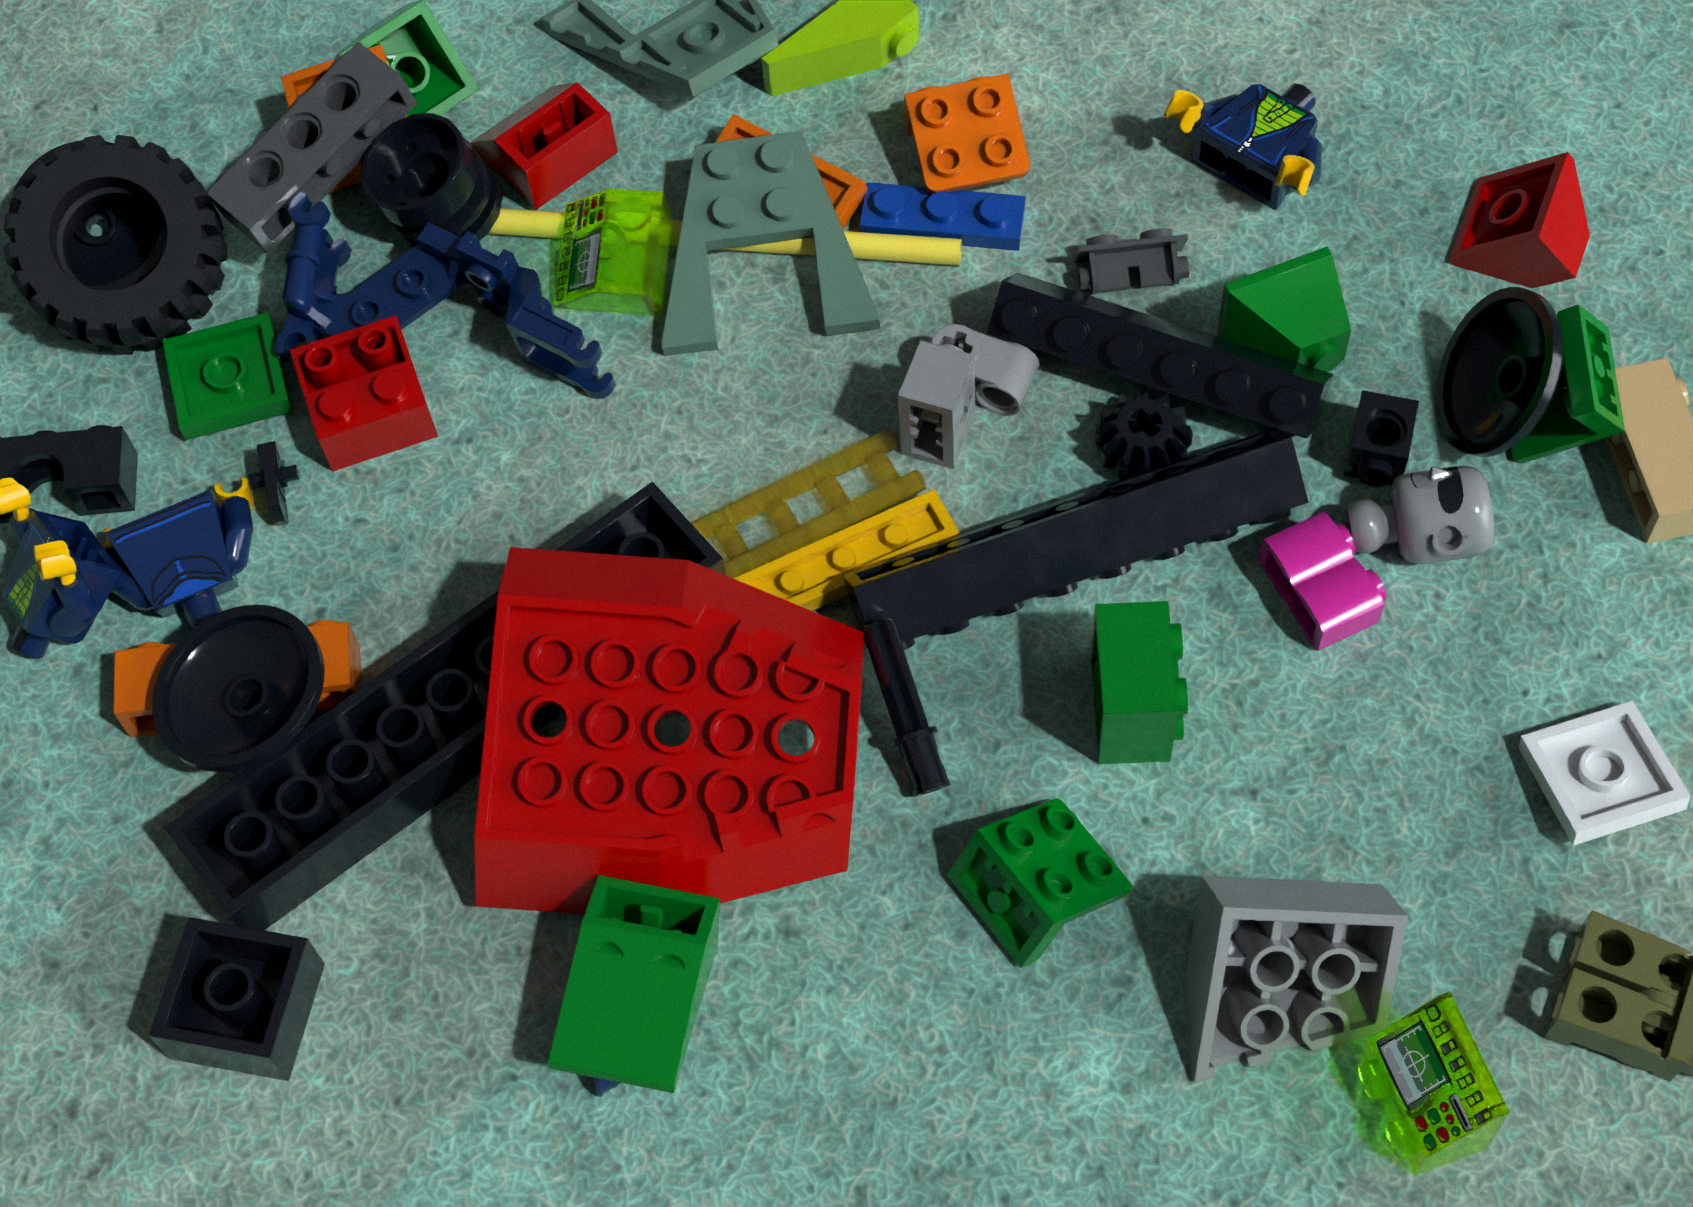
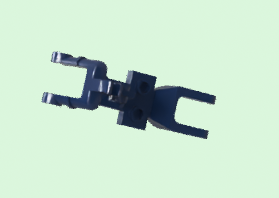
(418, 284)

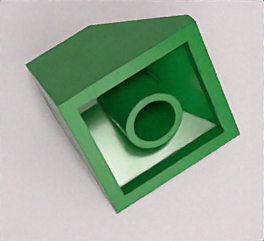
(422, 56)
(1290, 311)

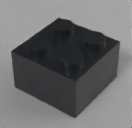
(238, 999)

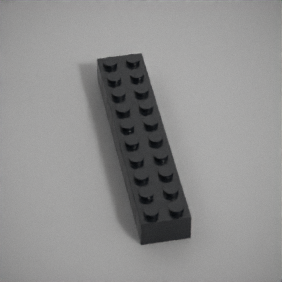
(385, 748)

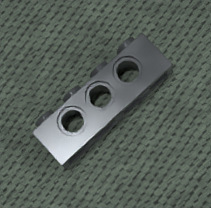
(340, 143)

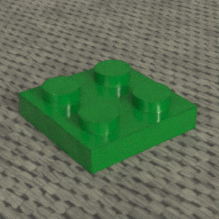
(226, 376)

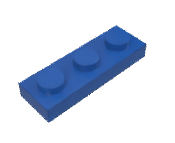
(974, 217)

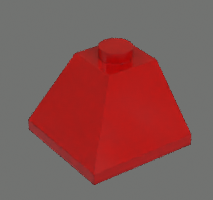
(1525, 224)

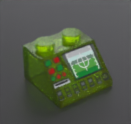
(614, 253)
(1432, 1086)

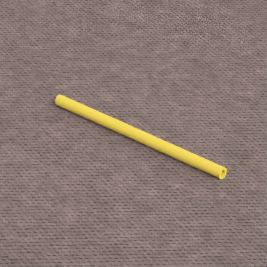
(863, 245)

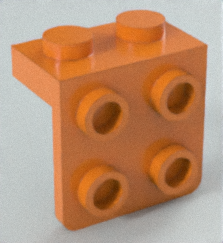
(966, 133)

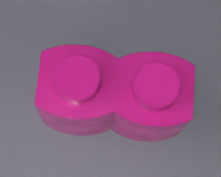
(1322, 580)

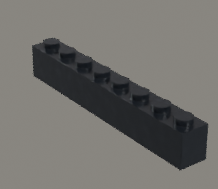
(1081, 538)

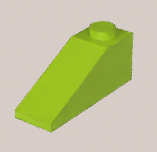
(842, 43)

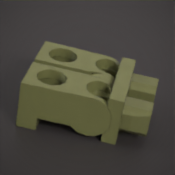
(1627, 998)

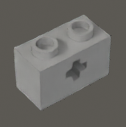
(937, 403)

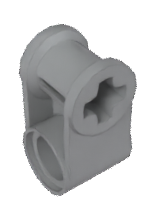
(1001, 367)

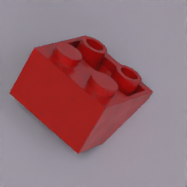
(549, 143)
(363, 393)

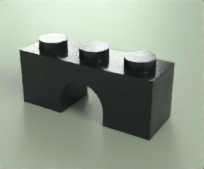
(93, 463)

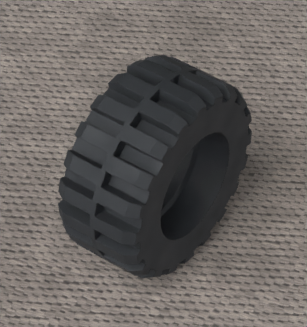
(73, 190)

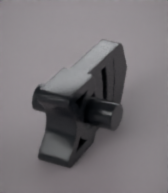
(275, 477)

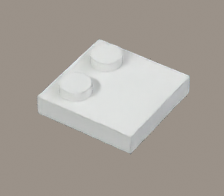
(1603, 772)

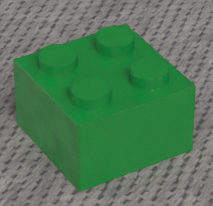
(1137, 682)

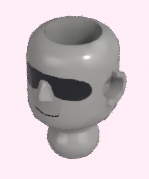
(1429, 516)

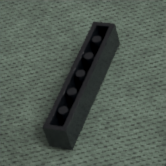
(1160, 354)

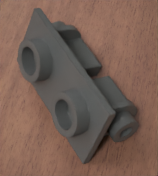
(1152, 254)

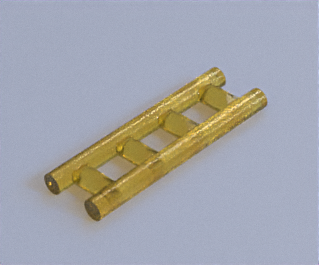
(819, 475)

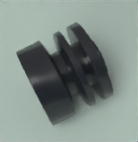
(431, 174)

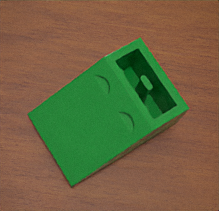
(636, 983)

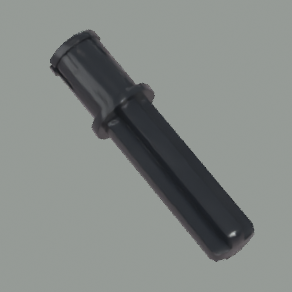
(905, 709)

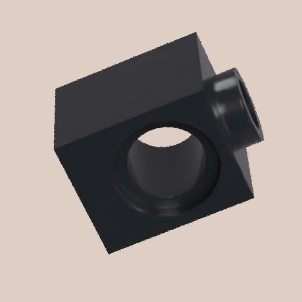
(1383, 420)

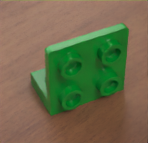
(1587, 395)
(1035, 876)

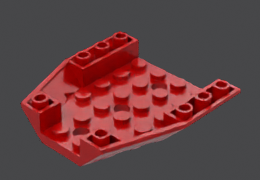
(619, 651)

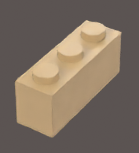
(1655, 449)

